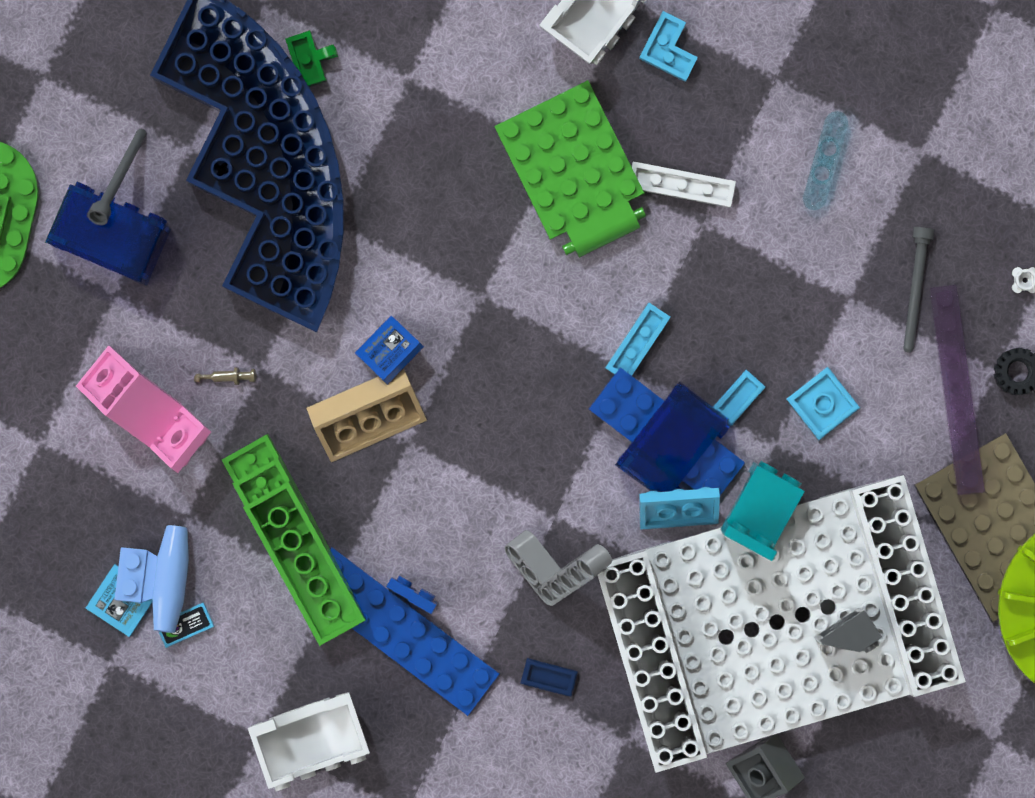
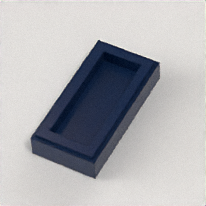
(549, 677)

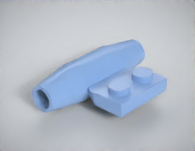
(158, 578)

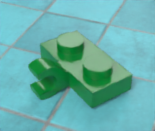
(308, 58)

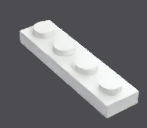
(684, 184)

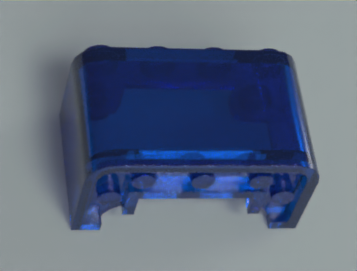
(124, 245)

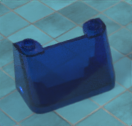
(673, 440)

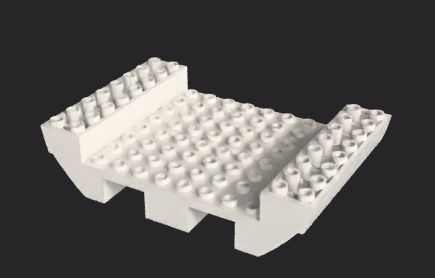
(711, 696)

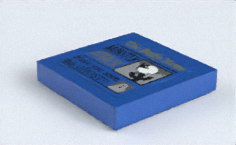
(389, 349)

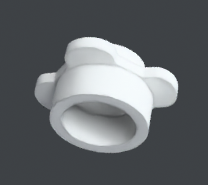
(1019, 285)

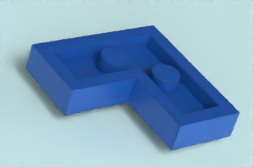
(422, 599)

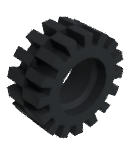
(1002, 374)

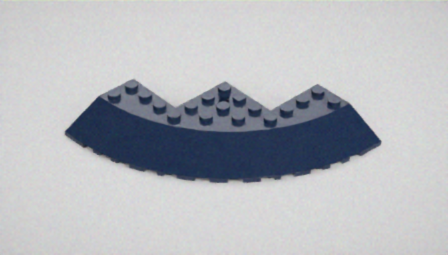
(274, 152)

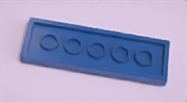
(630, 405)

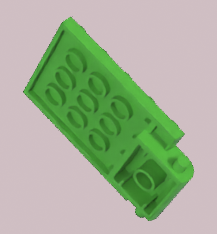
(574, 169)

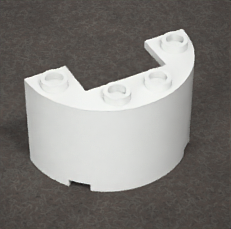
(589, 25)
(308, 740)

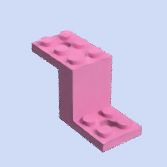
(143, 409)

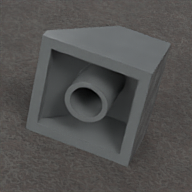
(852, 632)
(765, 769)

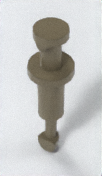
(224, 376)

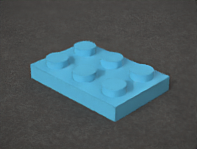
(679, 508)

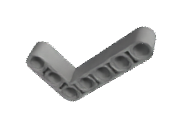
(546, 576)

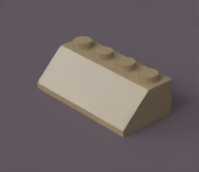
(365, 415)

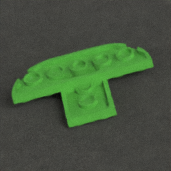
(17, 210)

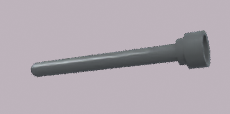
(101, 211)
(922, 239)

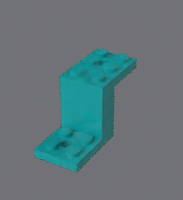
(762, 509)

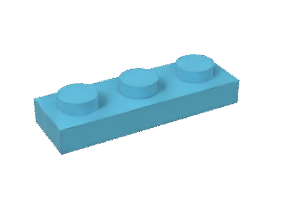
(638, 340)

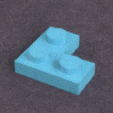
(661, 48)

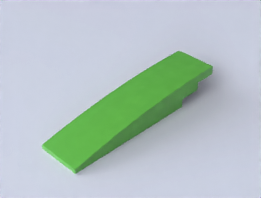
(293, 539)

